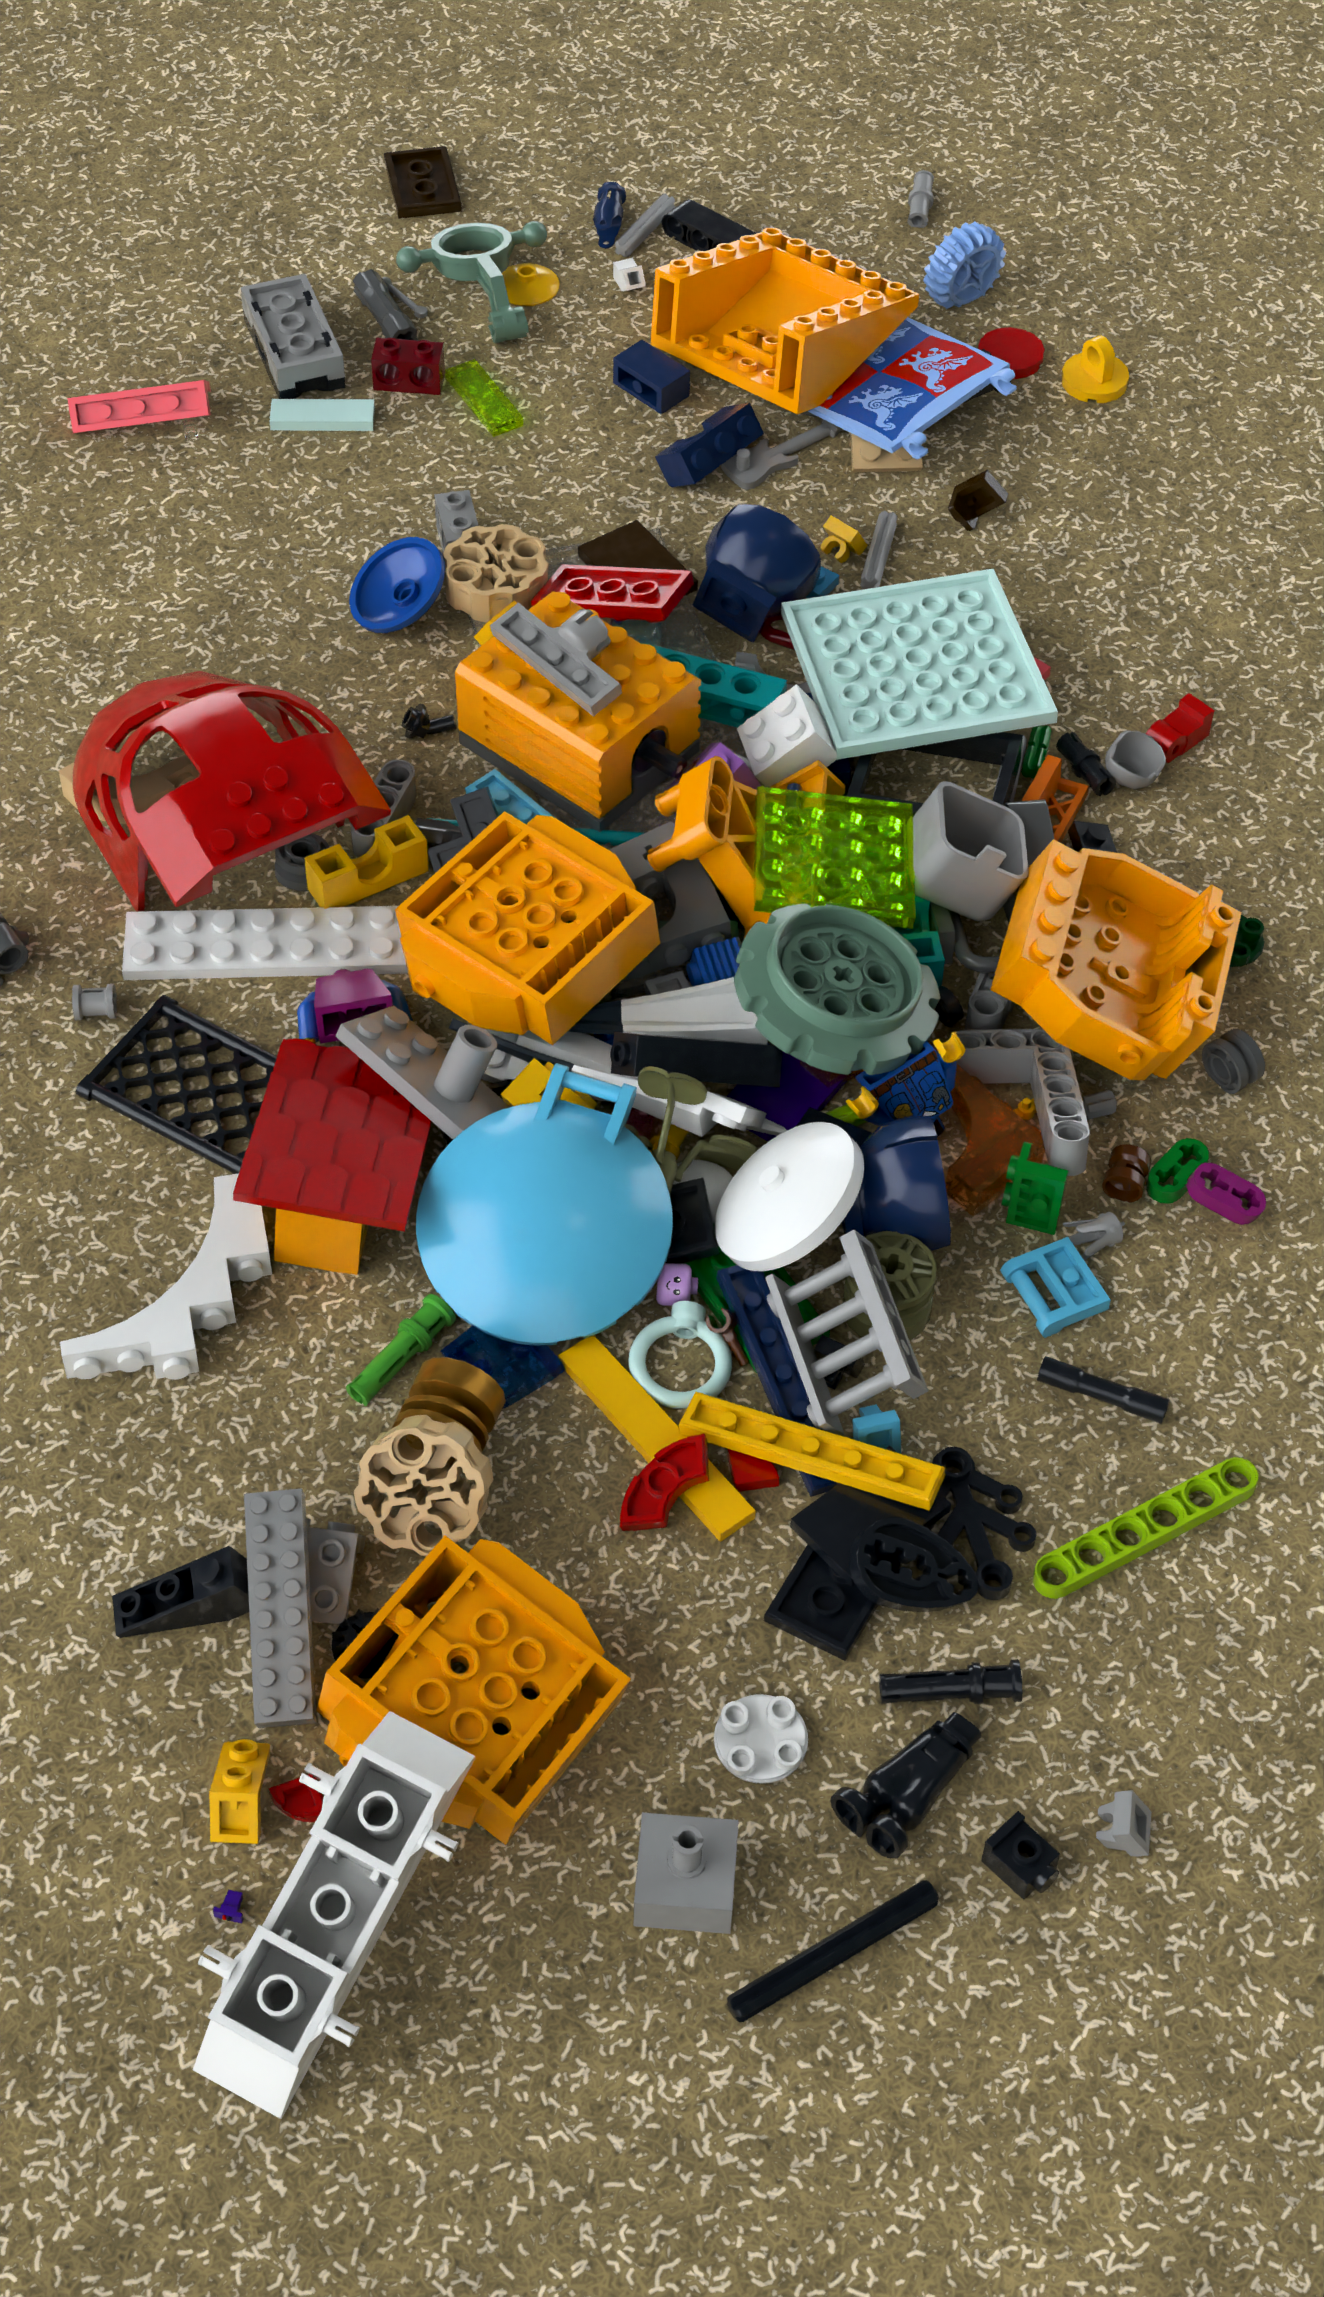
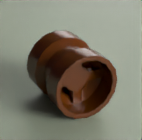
(1126, 1173)

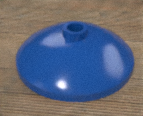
(397, 585)

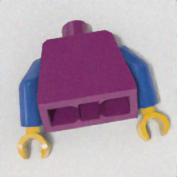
(342, 999)

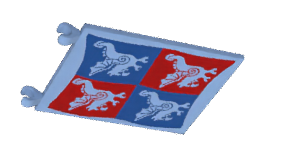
(910, 386)

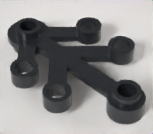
(973, 1516)

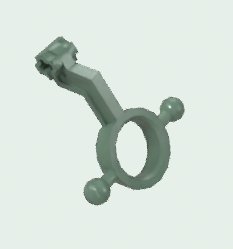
(486, 267)

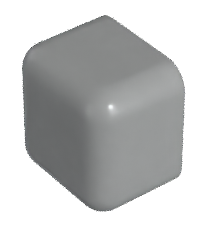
(967, 852)

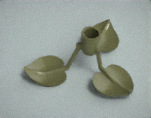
(678, 1087)

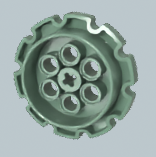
(836, 989)

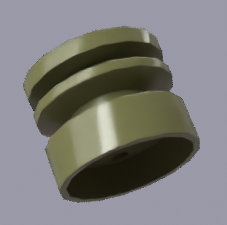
(910, 1276)

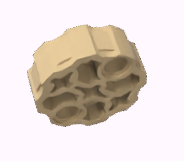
(492, 569)
(396, 1468)

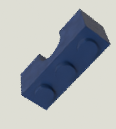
(697, 456)

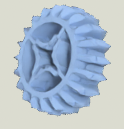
(964, 265)

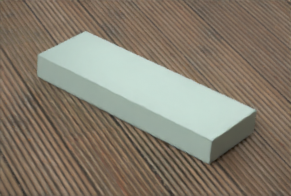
(322, 414)

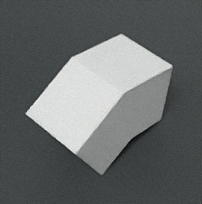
(628, 274)

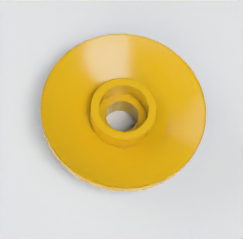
(530, 284)

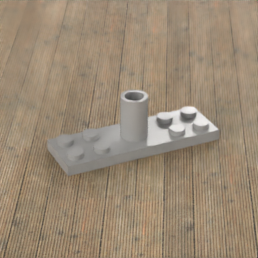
(435, 1081)

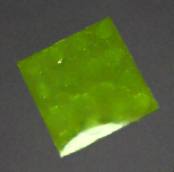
(834, 853)

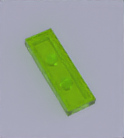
(484, 397)

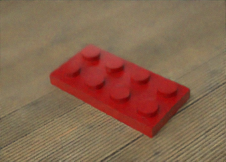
(620, 591)

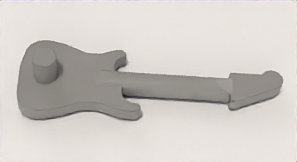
(755, 464)

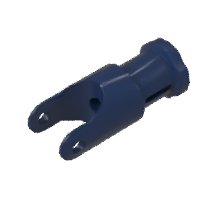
(609, 212)

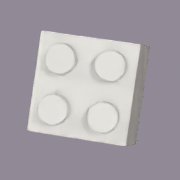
(786, 737)

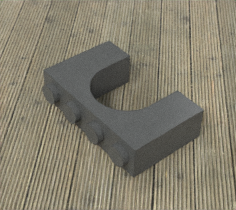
(696, 920)

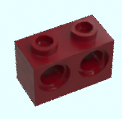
(408, 366)

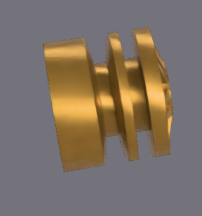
(456, 1393)

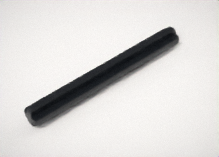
(832, 1951)

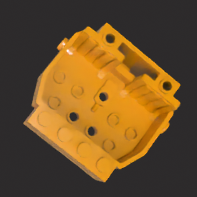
(485, 913)
(1117, 959)
(511, 1636)

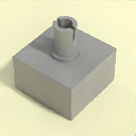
(685, 1873)

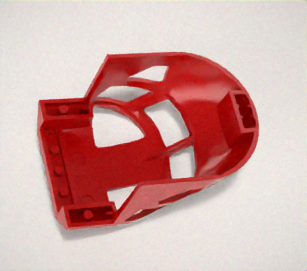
(248, 788)

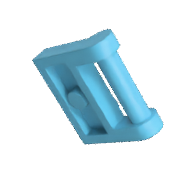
(1066, 1279)

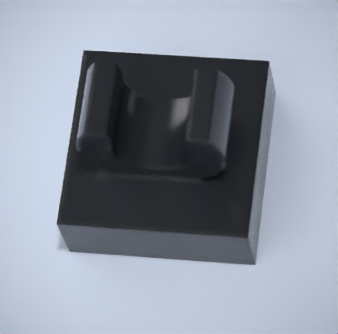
(827, 1346)

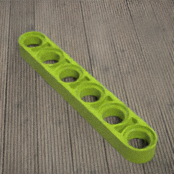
(1142, 1523)

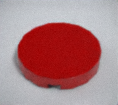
(1017, 347)

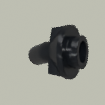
(417, 723)

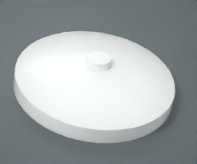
(789, 1196)

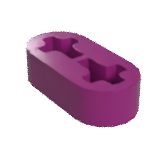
(1226, 1193)

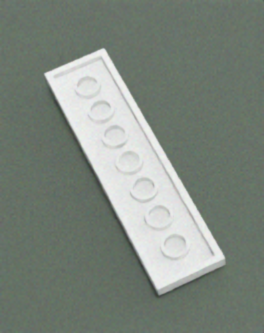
(261, 942)

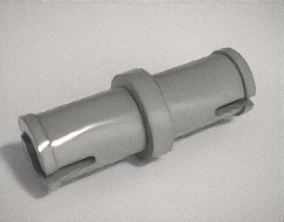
(921, 199)

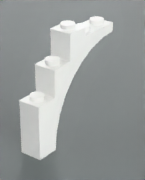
(200, 1299)

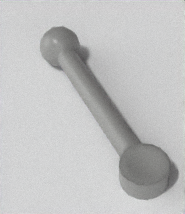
(419, 311)

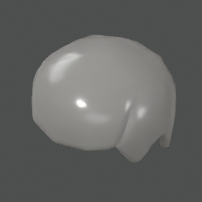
(1135, 759)

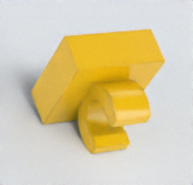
(842, 536)

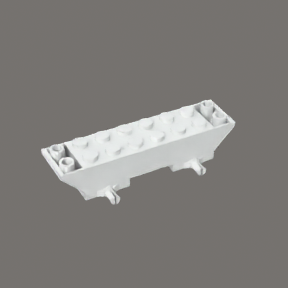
(308, 1953)

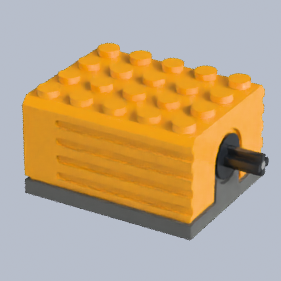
(560, 750)

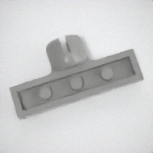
(562, 653)

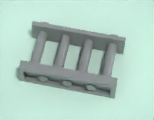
(886, 1334)

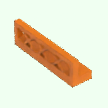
(1045, 786)

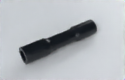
(1078, 1381)

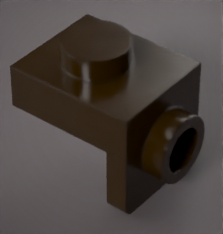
(976, 498)

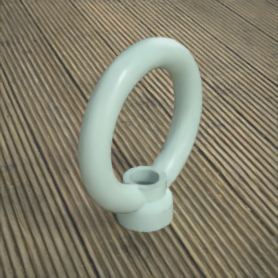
(685, 1322)

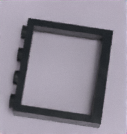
(979, 748)

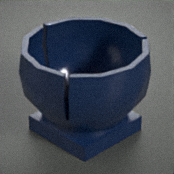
(753, 567)
(903, 1184)

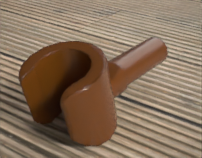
(729, 1334)

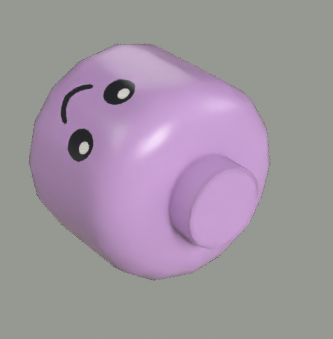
(675, 1284)

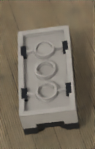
(293, 336)

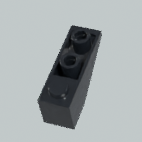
(188, 1596)

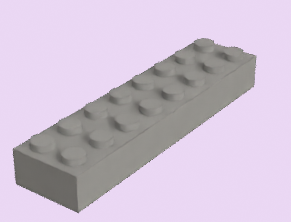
(280, 1608)

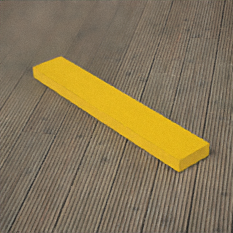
(650, 1430)
(813, 1451)

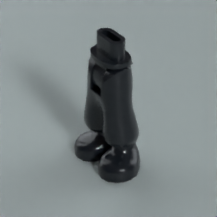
(906, 1785)

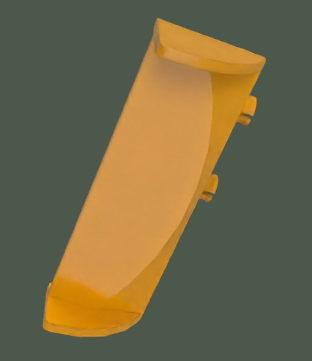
(719, 827)

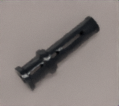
(974, 1683)

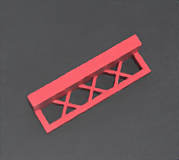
(139, 406)

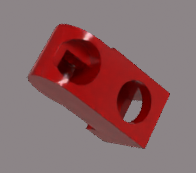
(1182, 727)

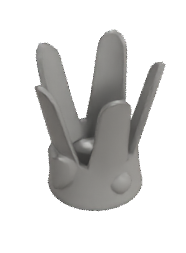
(1104, 1230)

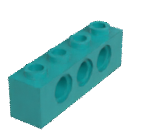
(728, 691)

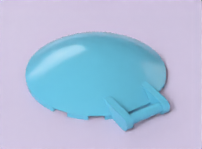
(546, 1217)

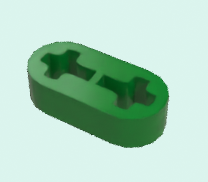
(1171, 1165)

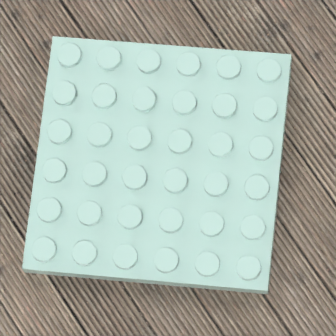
(917, 663)

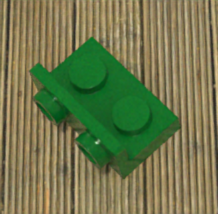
(1035, 1194)

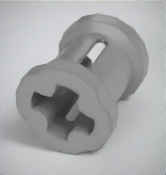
(94, 1001)

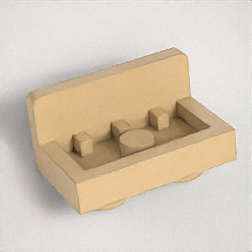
(871, 458)

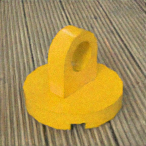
(1095, 372)

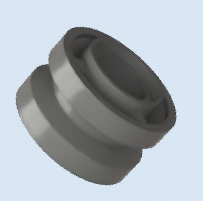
(290, 861)
(1233, 1060)

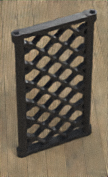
(146, 1110)

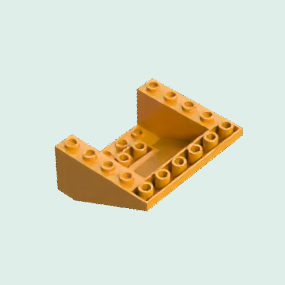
(775, 316)

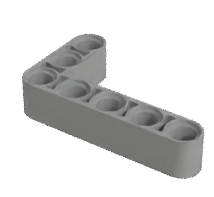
(1049, 1068)

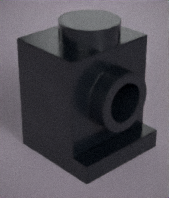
(1018, 1872)

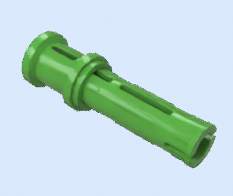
(412, 1337)

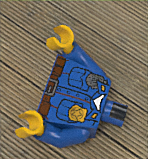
(914, 1088)

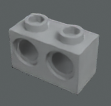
(453, 515)

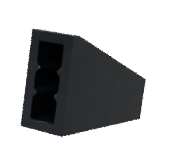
(698, 1057)

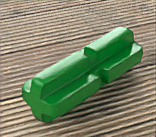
(1036, 750)

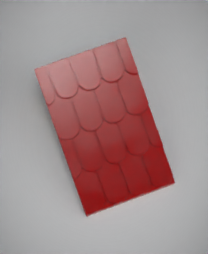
(331, 1155)

